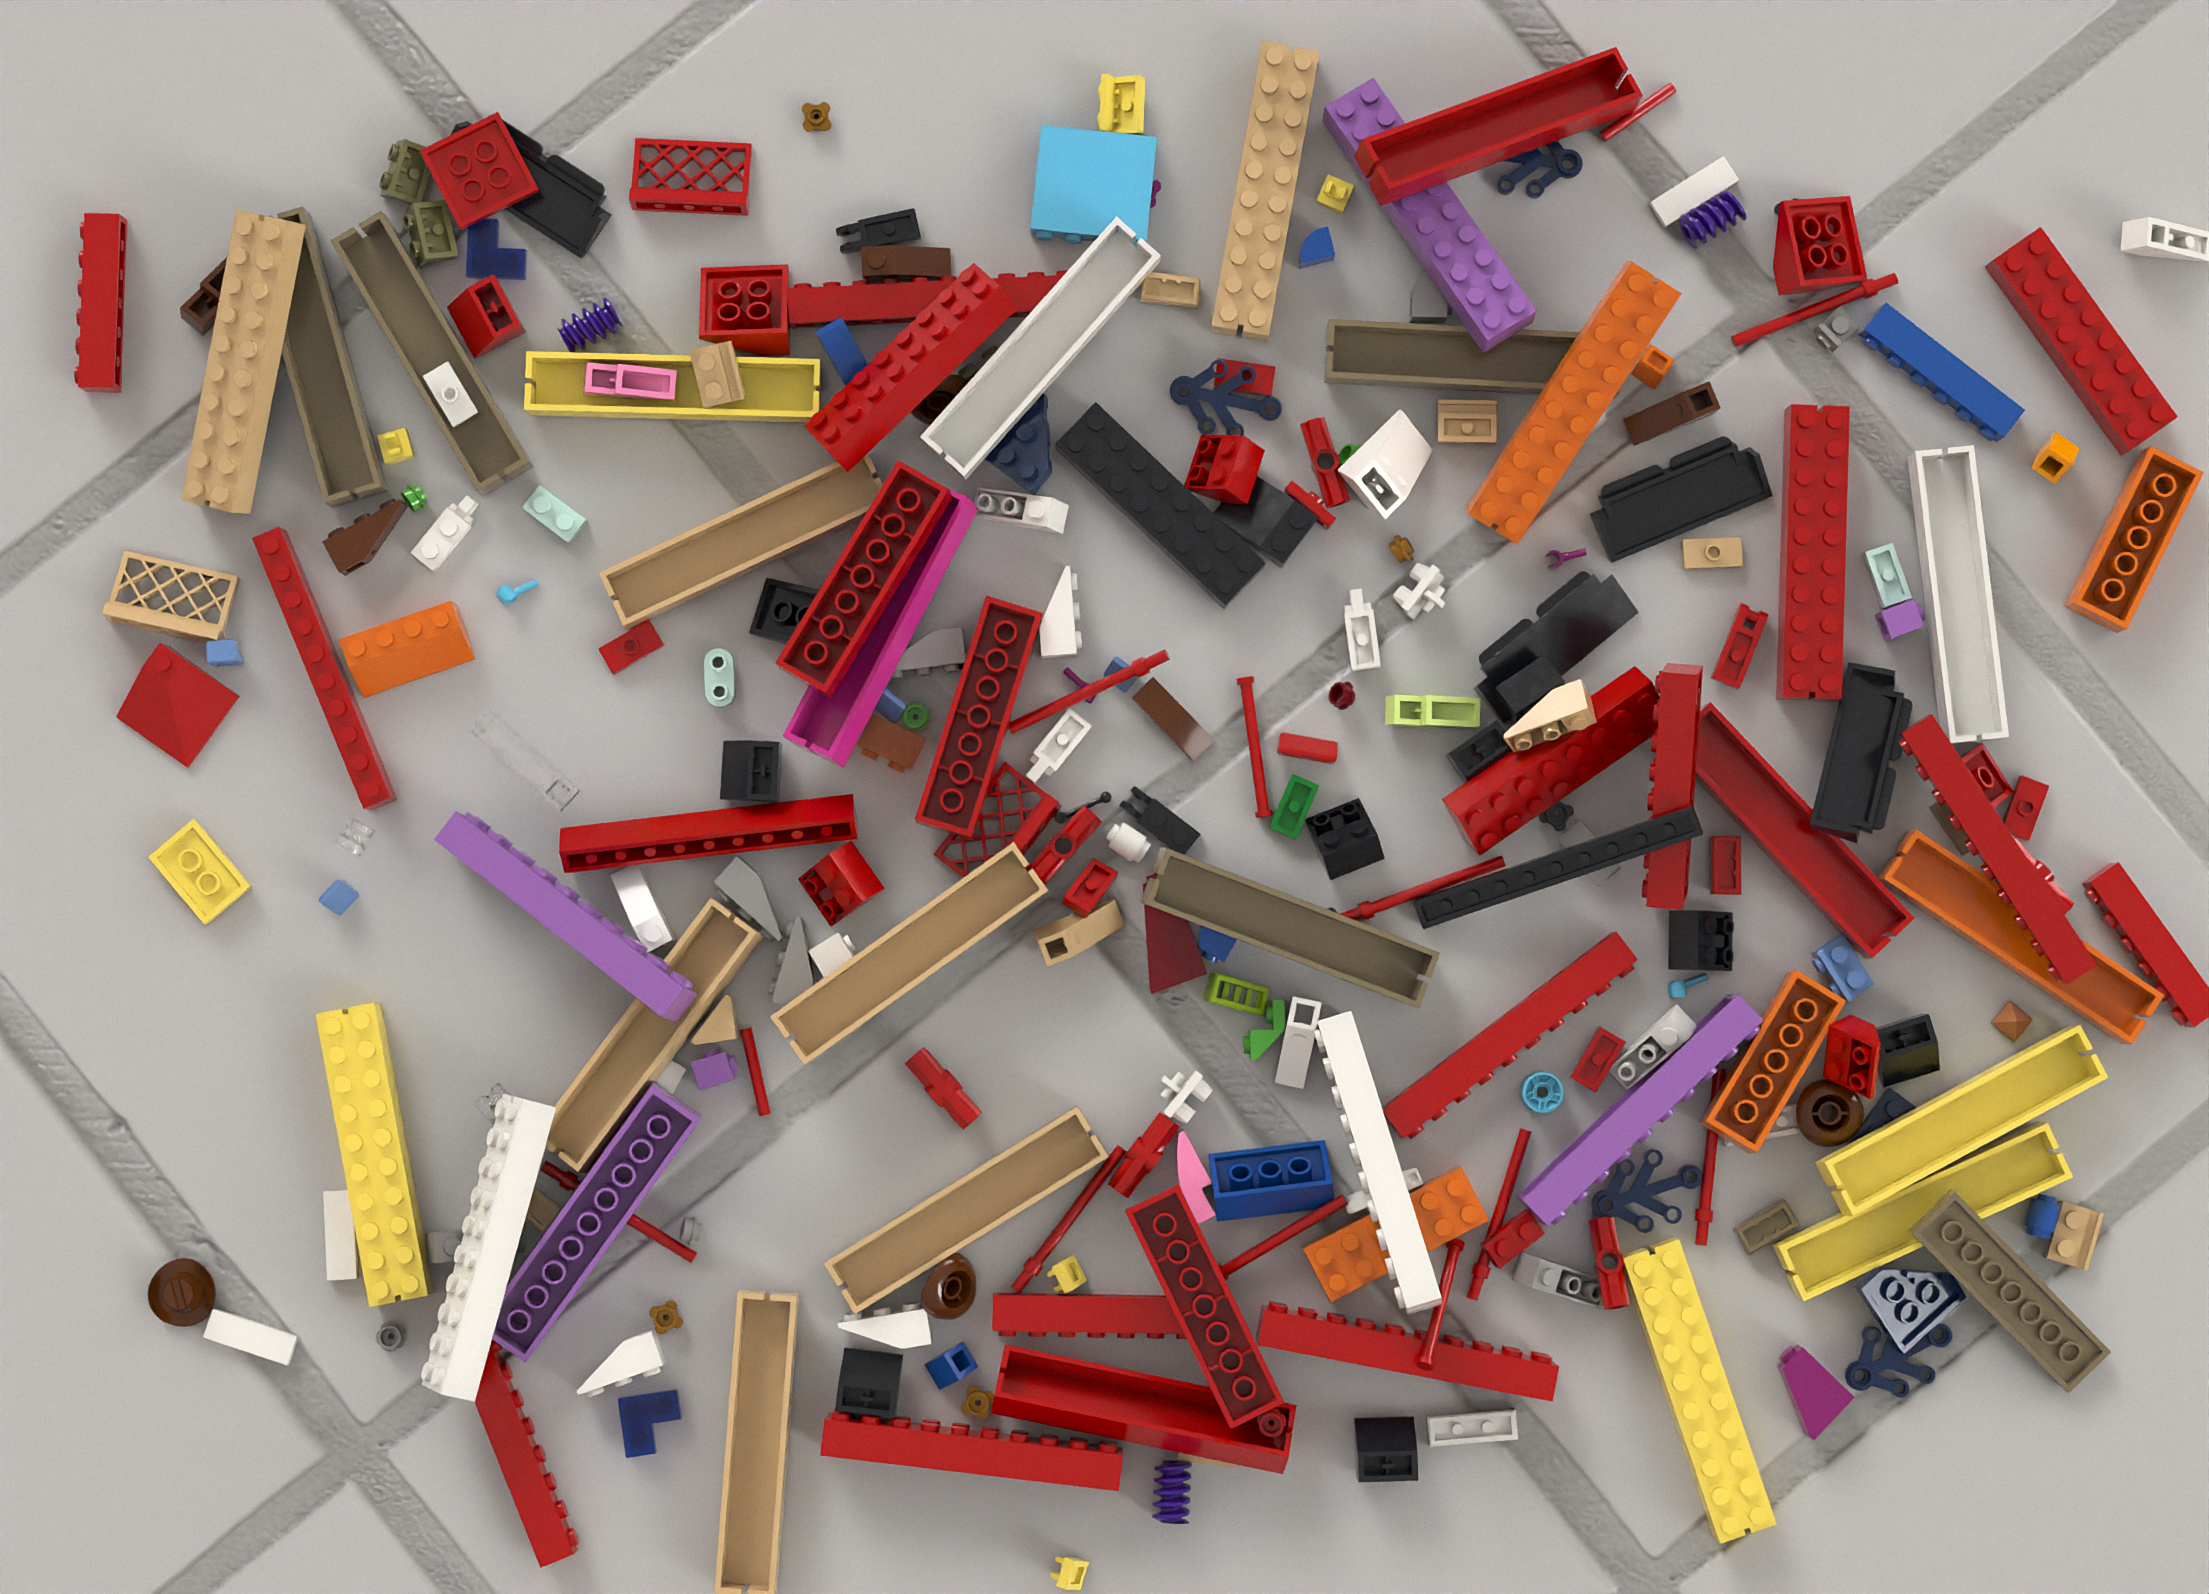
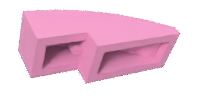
(629, 382)
(1192, 1179)

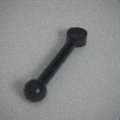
(1105, 797)

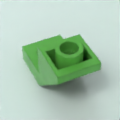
(1260, 1040)

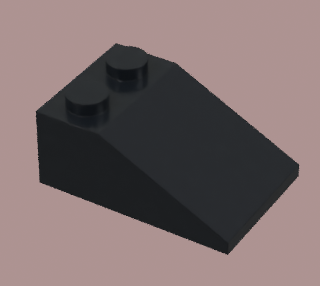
(1269, 521)
(781, 609)

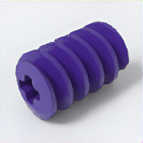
(1711, 216)
(589, 326)
(1172, 1491)

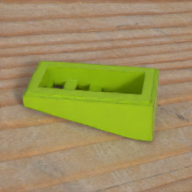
(1212, 989)

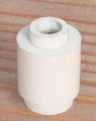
(1127, 842)

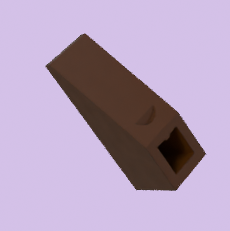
(1672, 413)
(360, 542)

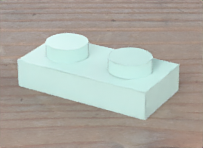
(554, 514)
(1887, 575)

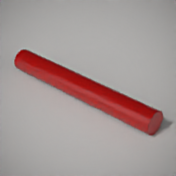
(1639, 111)
(755, 1071)

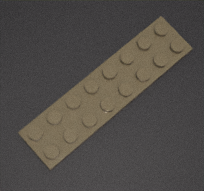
(2009, 1290)

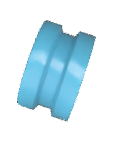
(1529, 1092)

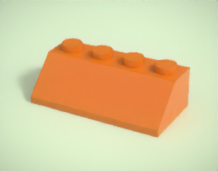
(407, 649)

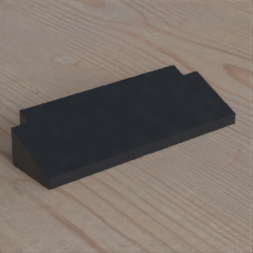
(567, 198)
(1674, 500)
(1567, 630)
(1863, 740)

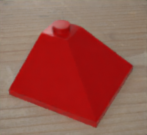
(1817, 246)
(746, 307)
(176, 704)

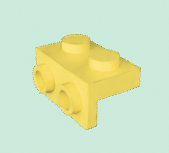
(1121, 104)

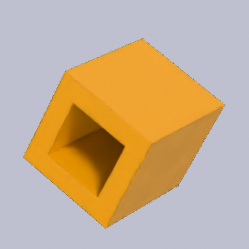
(2055, 457)

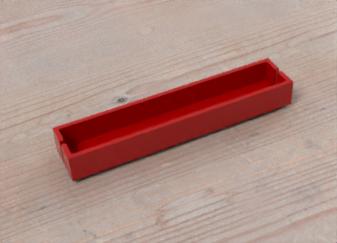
(1497, 126)
(1813, 553)
(1780, 827)
(1398, 1351)
(1133, 1409)
(973, 1451)

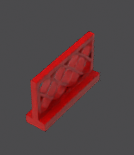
(684, 199)
(1026, 834)

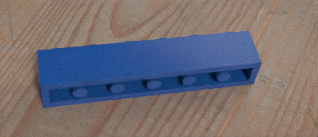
(1941, 373)

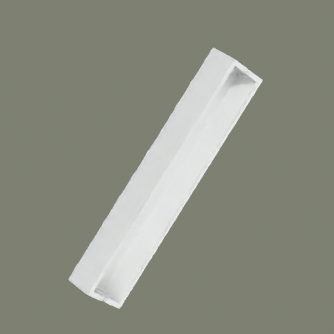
(1040, 348)
(1958, 594)
(1379, 1163)
(487, 1247)

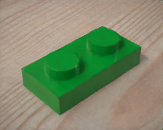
(1293, 806)

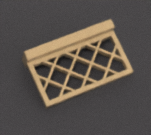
(163, 622)

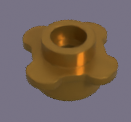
(822, 123)
(1402, 549)
(662, 1325)
(977, 1410)

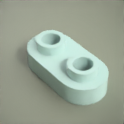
(719, 677)

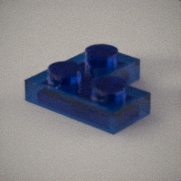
(487, 259)
(640, 1413)

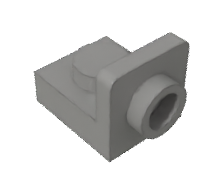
(1835, 330)

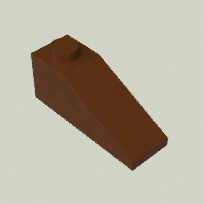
(904, 262)

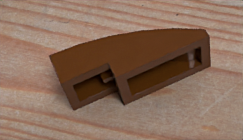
(202, 306)
(1173, 719)

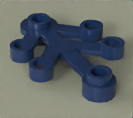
(1533, 160)
(1220, 397)
(1641, 1192)
(1892, 1360)

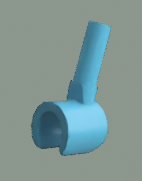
(508, 595)
(1678, 988)

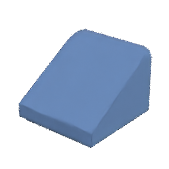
(223, 653)
(1116, 665)
(890, 706)
(339, 896)

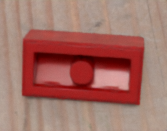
(1307, 748)

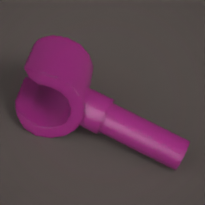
(1565, 556)
(1079, 682)

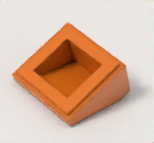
(1652, 367)

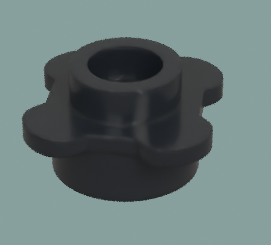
(1565, 812)

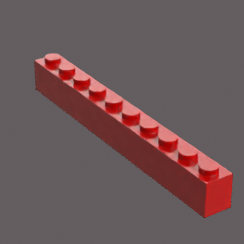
(896, 301)
(324, 668)
(708, 833)
(1997, 850)
(1508, 1035)

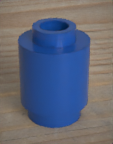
(2042, 1216)

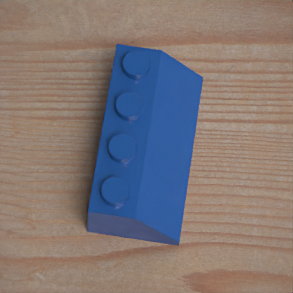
(1270, 1180)

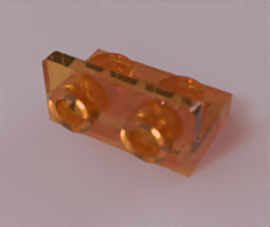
(891, 743)

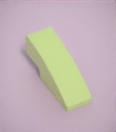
(1432, 711)

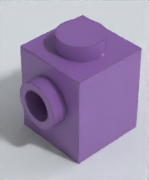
(1900, 619)
(714, 1068)

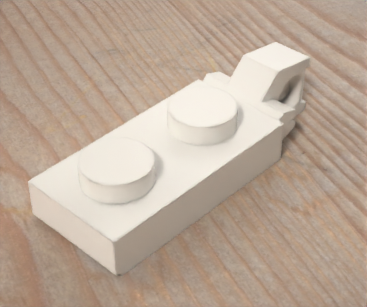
(445, 534)
(1361, 633)
(1058, 745)
(1359, 1200)

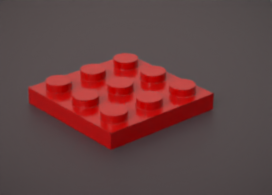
(479, 170)

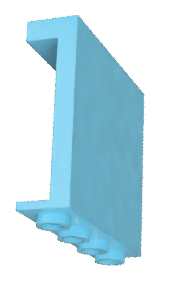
(1089, 181)

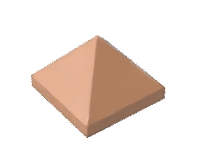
(2012, 1021)

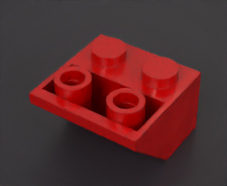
(485, 316)
(1224, 468)
(841, 883)
(1852, 1055)

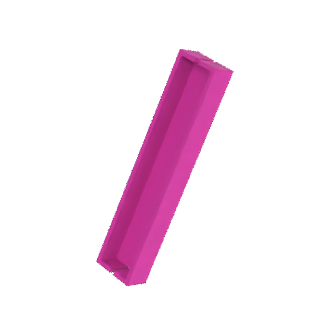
(835, 724)

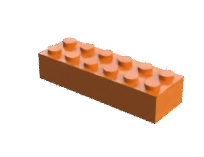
(2134, 539)
(1772, 1062)
(1352, 1253)

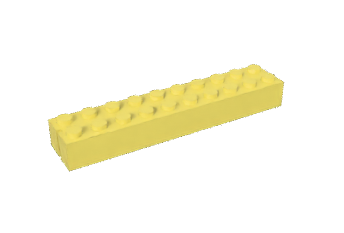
(773, 389)
(1961, 1120)
(374, 1154)
(1984, 1179)
(1697, 1390)

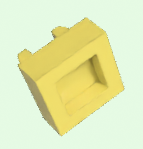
(1334, 194)
(396, 446)
(1068, 1274)
(1071, 1573)

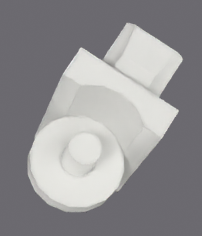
(1425, 594)
(1194, 1085)

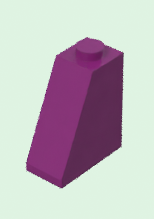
(1812, 1390)

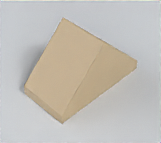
(720, 1024)

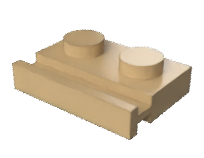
(717, 374)
(1467, 421)
(2074, 1236)

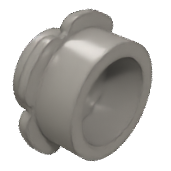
(690, 1230)
(383, 1336)

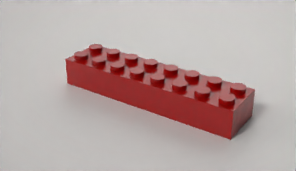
(2081, 341)
(911, 366)
(864, 579)
(979, 718)
(1537, 778)
(1673, 778)
(1204, 1306)

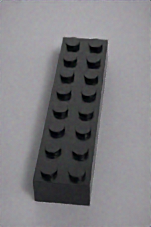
(1159, 505)

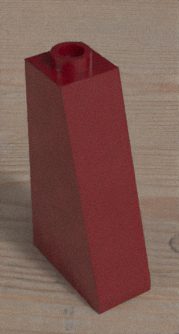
(1170, 949)

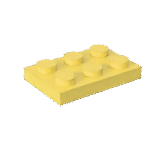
(200, 871)

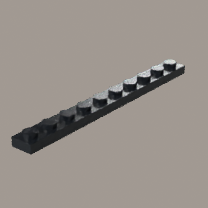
(1558, 867)

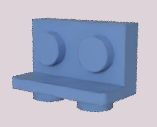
(1841, 968)

